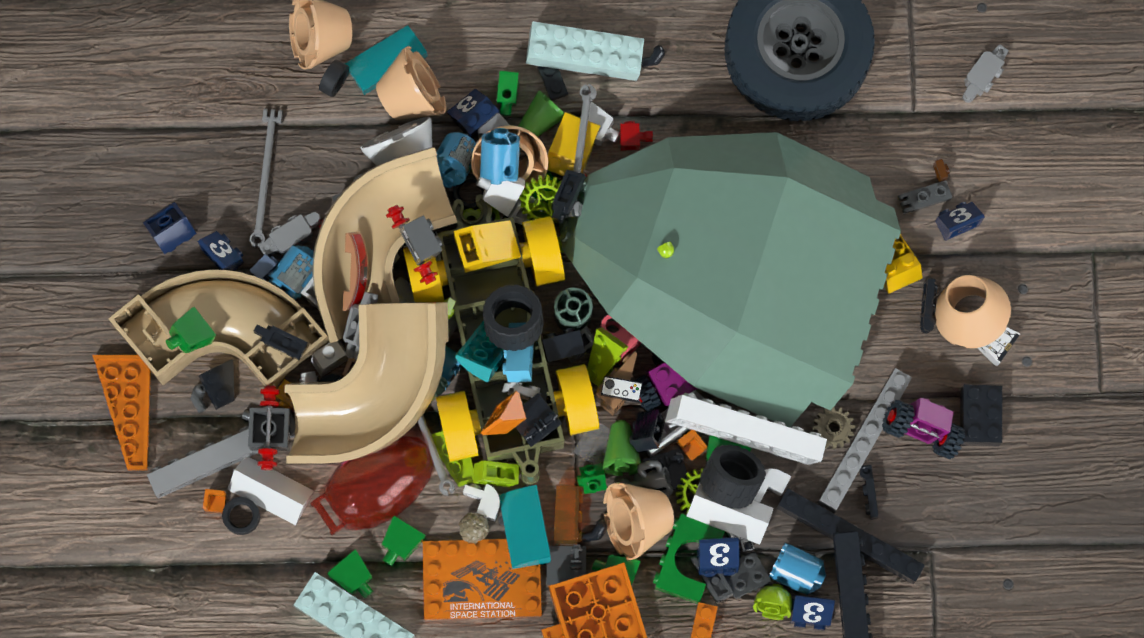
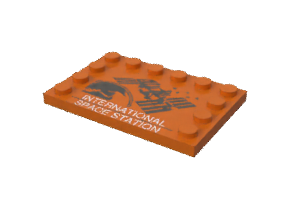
(477, 581)

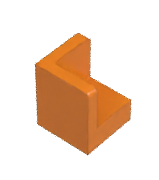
(692, 445)
(214, 500)

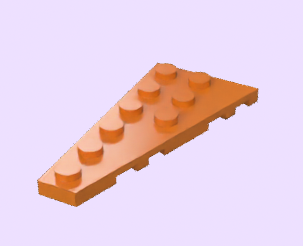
(127, 394)

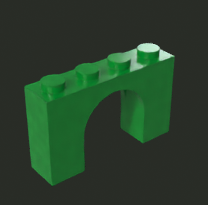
(670, 579)

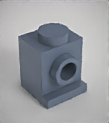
(264, 267)

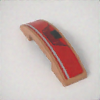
(359, 269)

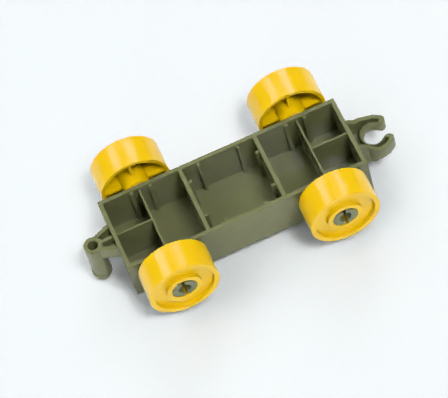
(470, 291)

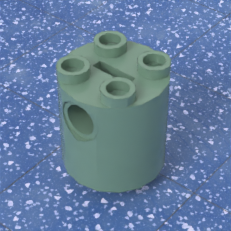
(573, 309)

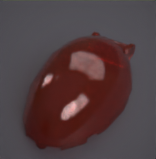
(376, 486)

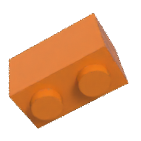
(703, 621)

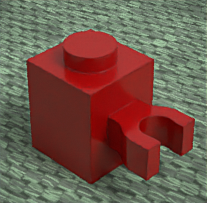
(631, 136)

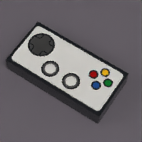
(621, 389)

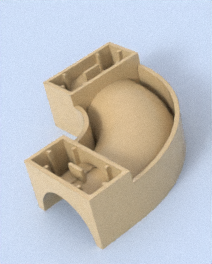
(362, 207)
(232, 308)
(383, 392)

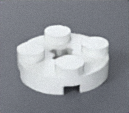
(525, 392)

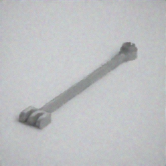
(588, 94)
(271, 120)
(435, 457)

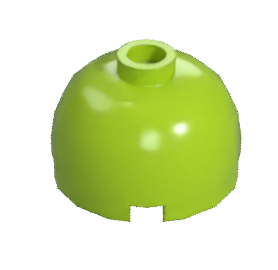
(773, 602)

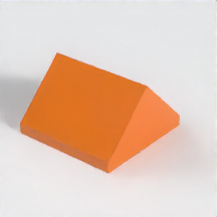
(505, 416)

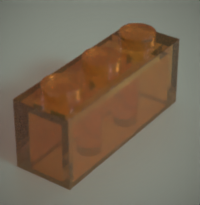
(567, 515)

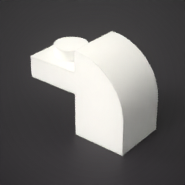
(774, 481)
(489, 500)

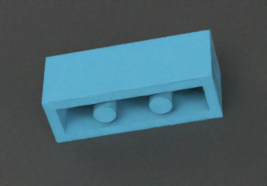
(518, 363)

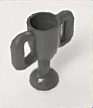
(654, 479)

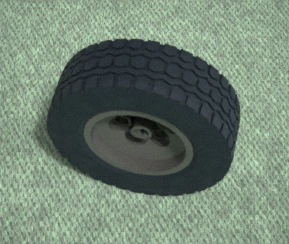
(816, 86)

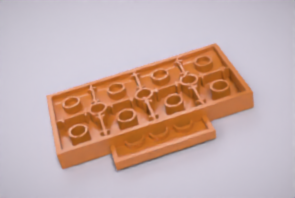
(596, 606)

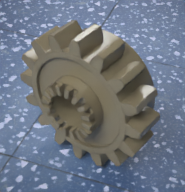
(842, 423)

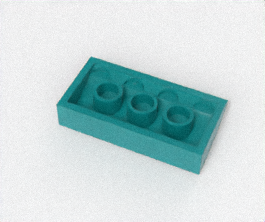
(373, 63)
(481, 355)
(524, 527)

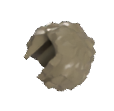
(473, 527)

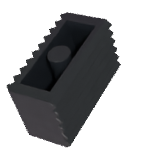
(647, 431)

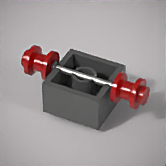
(419, 240)
(269, 428)

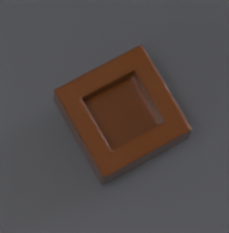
(941, 170)

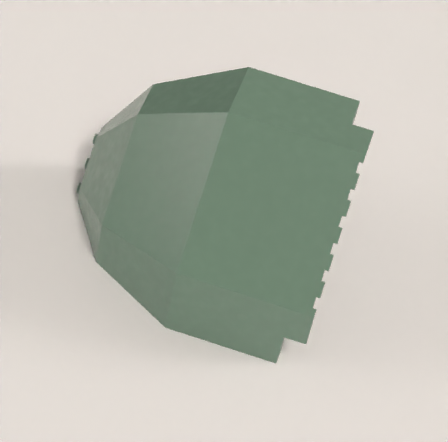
(765, 271)

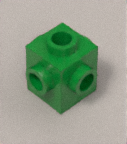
(592, 478)

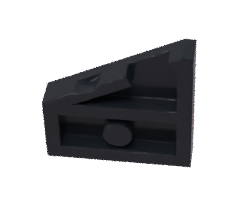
(219, 384)

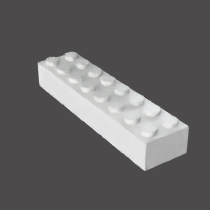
(746, 429)

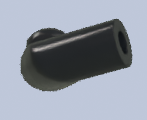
(655, 58)
(597, 533)

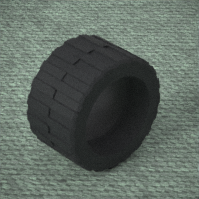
(513, 297)
(732, 476)

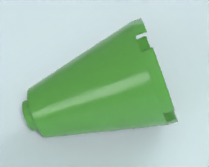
(541, 115)
(620, 454)

